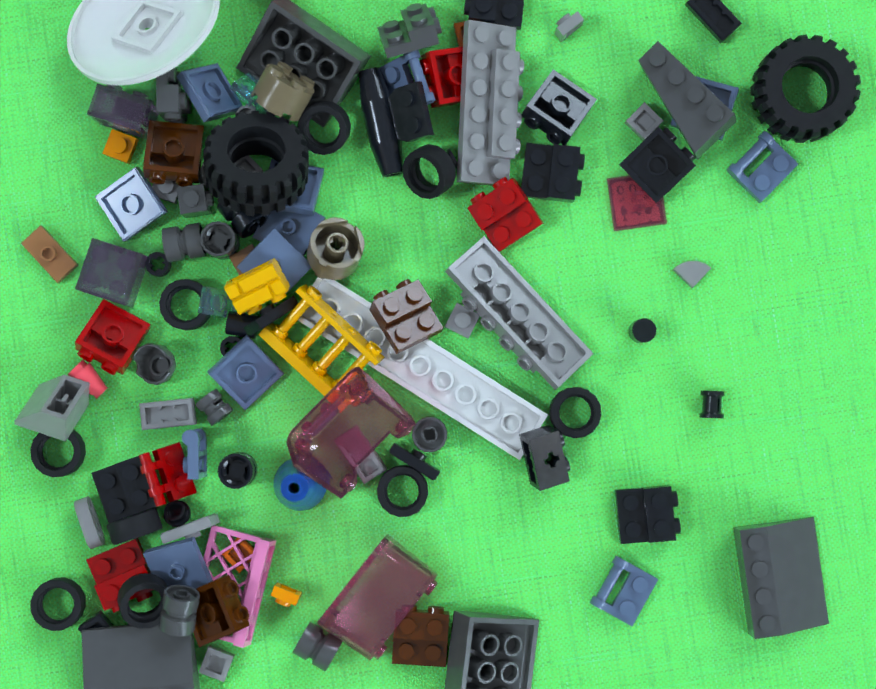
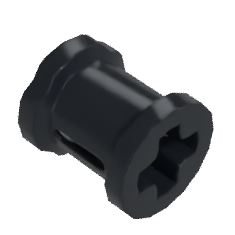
(712, 404)

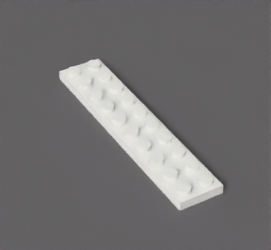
(434, 374)

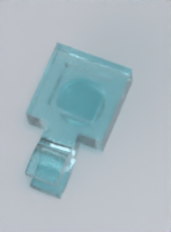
(243, 88)
(215, 302)

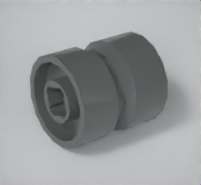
(220, 240)
(184, 242)
(429, 434)
(179, 610)
(317, 646)

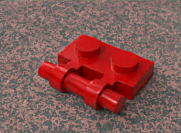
(170, 467)

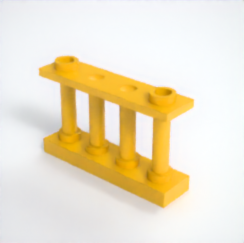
(296, 353)

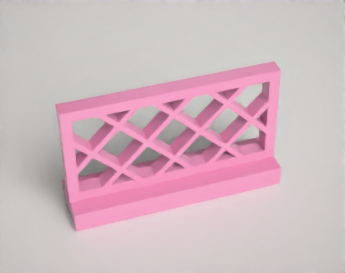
(256, 577)

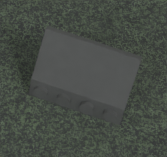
(310, 48)
(781, 577)
(491, 651)
(138, 659)

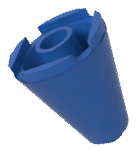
(308, 495)

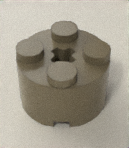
(283, 91)
(337, 262)

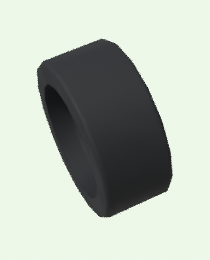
(340, 115)
(415, 179)
(165, 305)
(594, 407)
(45, 468)
(397, 510)
(134, 526)
(129, 588)
(37, 604)

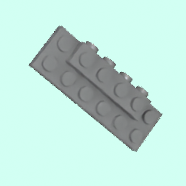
(488, 103)
(517, 314)

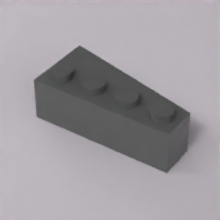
(690, 103)

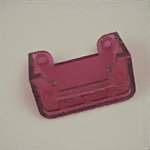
(345, 431)
(378, 598)

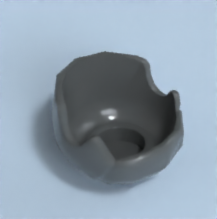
(154, 363)

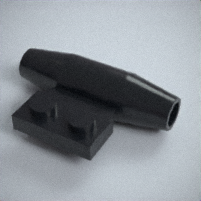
(392, 118)

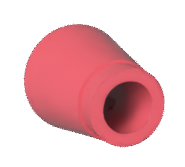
(87, 373)

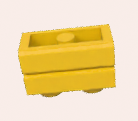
(257, 287)

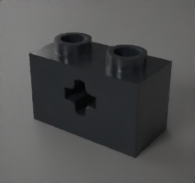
(535, 447)

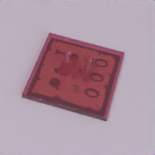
(632, 205)

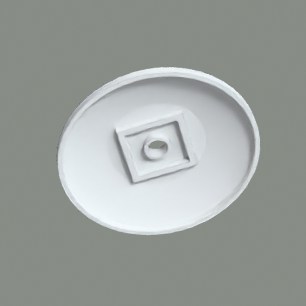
(114, 48)

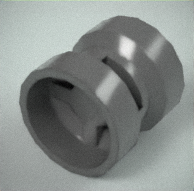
(214, 407)

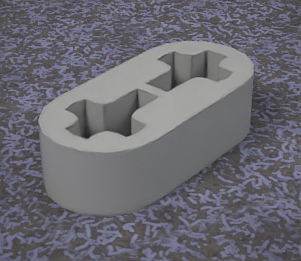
(89, 522)

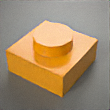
(120, 146)
(285, 595)

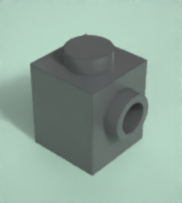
(195, 200)

